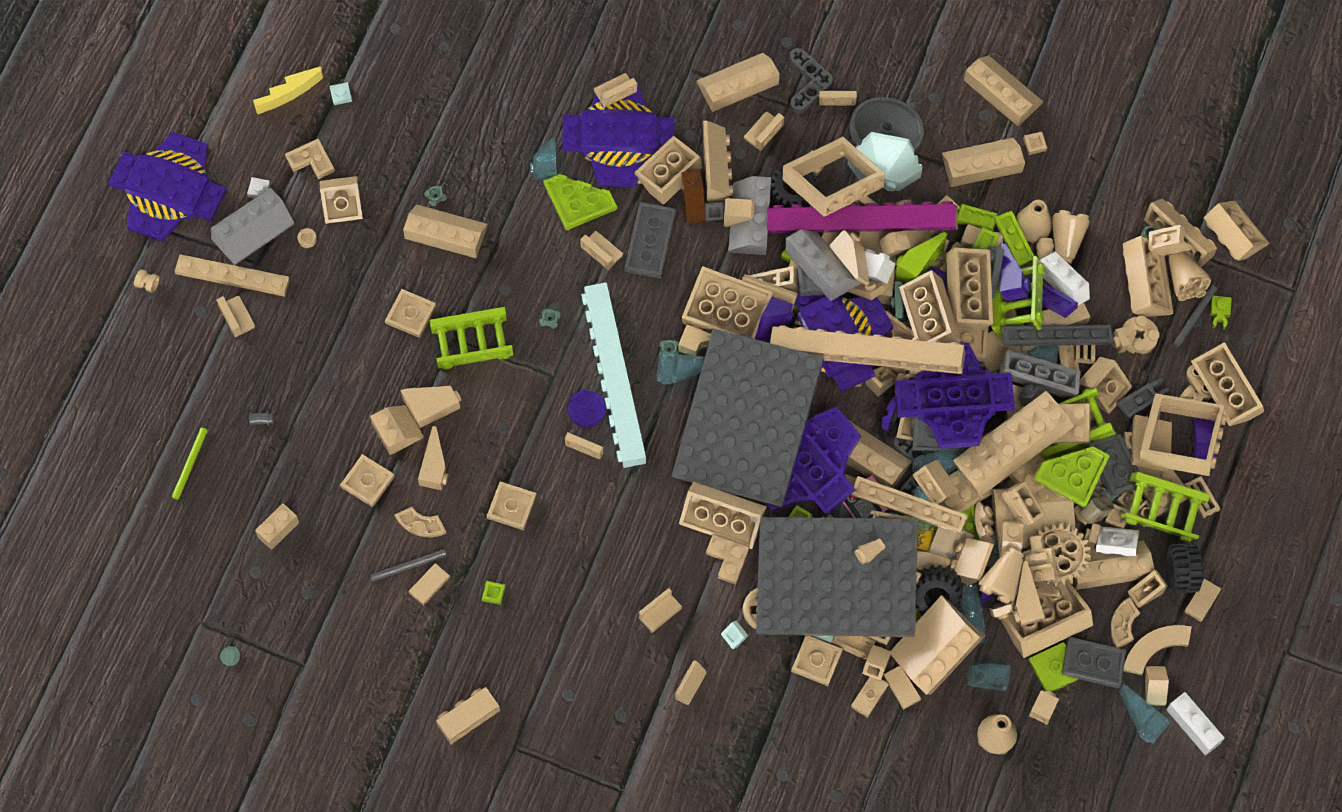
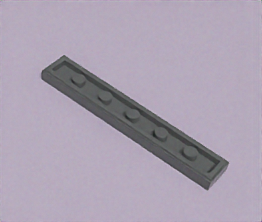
(1057, 335)

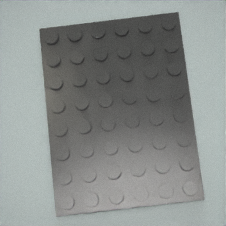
(748, 417)
(820, 588)

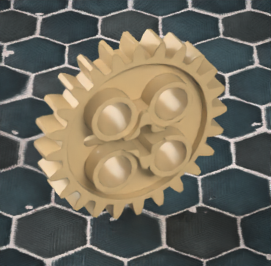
(1065, 539)

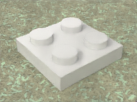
(1117, 541)

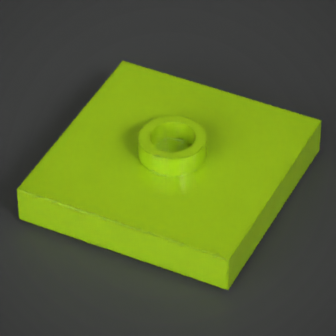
(1049, 668)

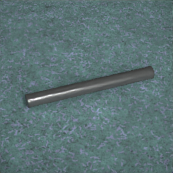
(1195, 315)
(408, 565)

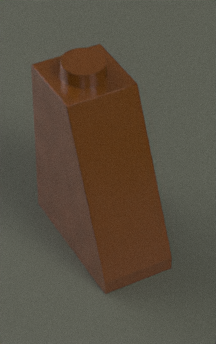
(693, 196)

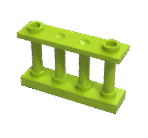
(1001, 306)
(459, 324)
(1102, 429)
(1178, 493)

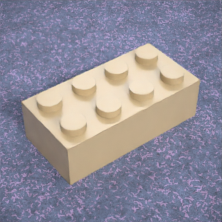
(970, 287)

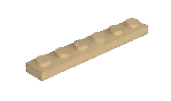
(232, 275)
(909, 505)

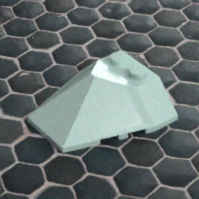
(893, 157)

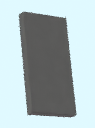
(650, 240)

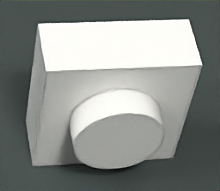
(257, 187)

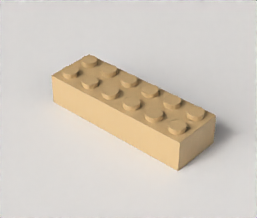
(1013, 443)

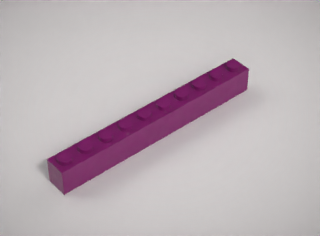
(864, 218)

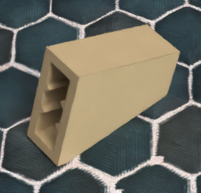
(430, 403)

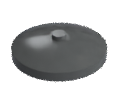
(886, 117)

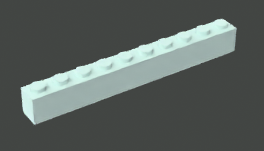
(615, 376)

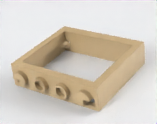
(816, 159)
(1184, 407)

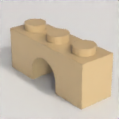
(693, 340)

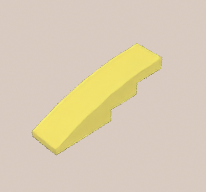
(294, 87)

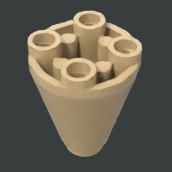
(1035, 221)
(1068, 233)
(1187, 277)
(1003, 576)
(997, 734)

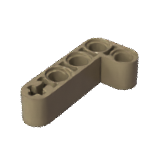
(1098, 505)

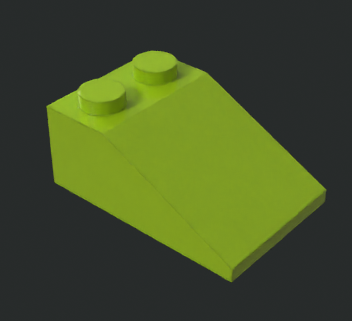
(919, 259)

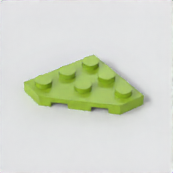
(578, 201)
(1073, 474)

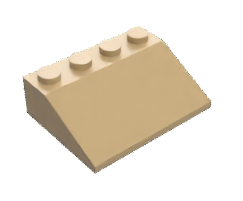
(725, 304)
(1056, 510)
(1062, 619)
(939, 645)

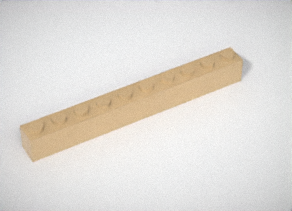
(873, 349)

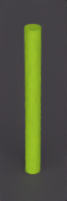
(189, 463)

